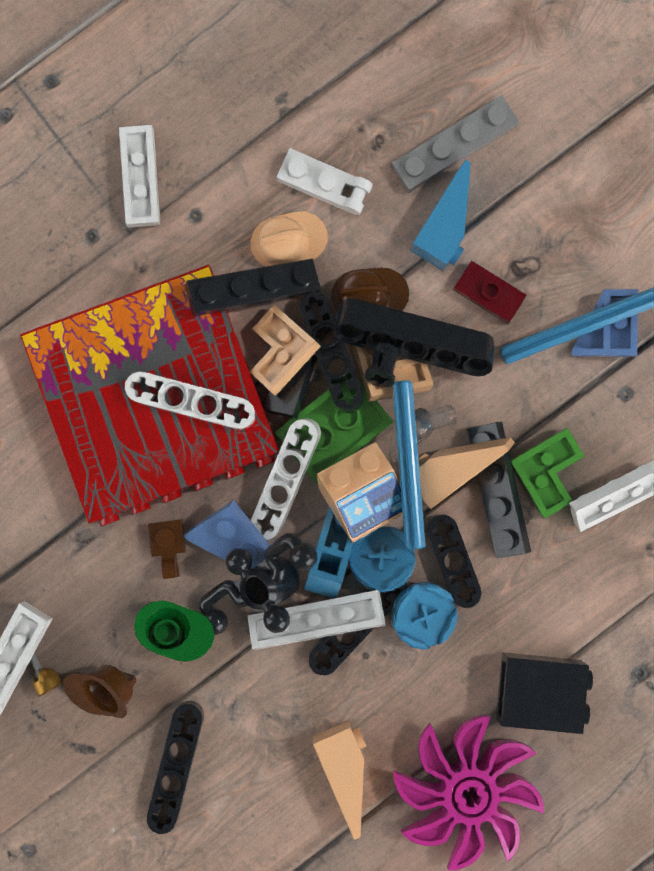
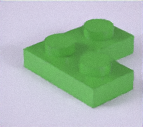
(538, 471)

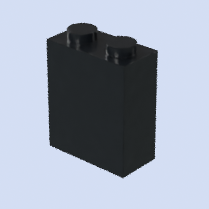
(543, 693)

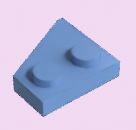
(612, 340)
(228, 530)

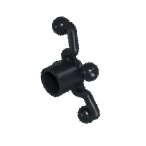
(262, 585)

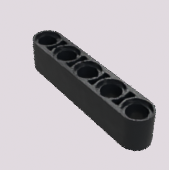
(416, 336)

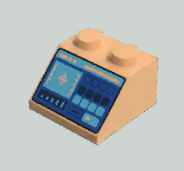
(362, 492)

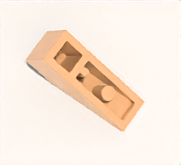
(455, 466)
(343, 764)

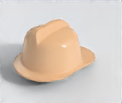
(289, 238)

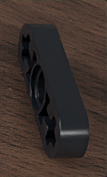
(471, 580)

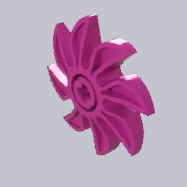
(475, 808)

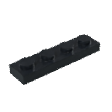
(251, 287)
(501, 497)

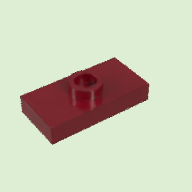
(489, 292)

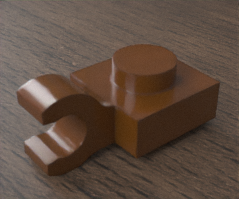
(167, 541)

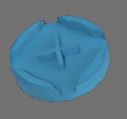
(382, 560)
(424, 615)

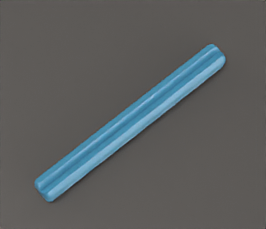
(578, 326)
(408, 465)

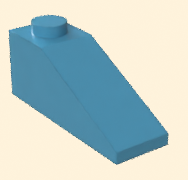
(445, 227)
(332, 559)

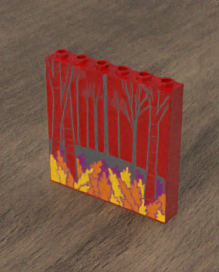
(132, 451)

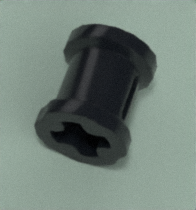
(383, 364)

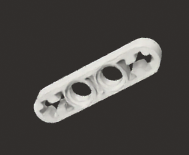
(189, 405)
(281, 477)

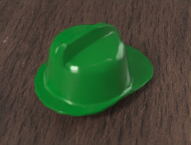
(173, 631)

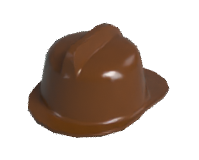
(372, 285)
(101, 691)

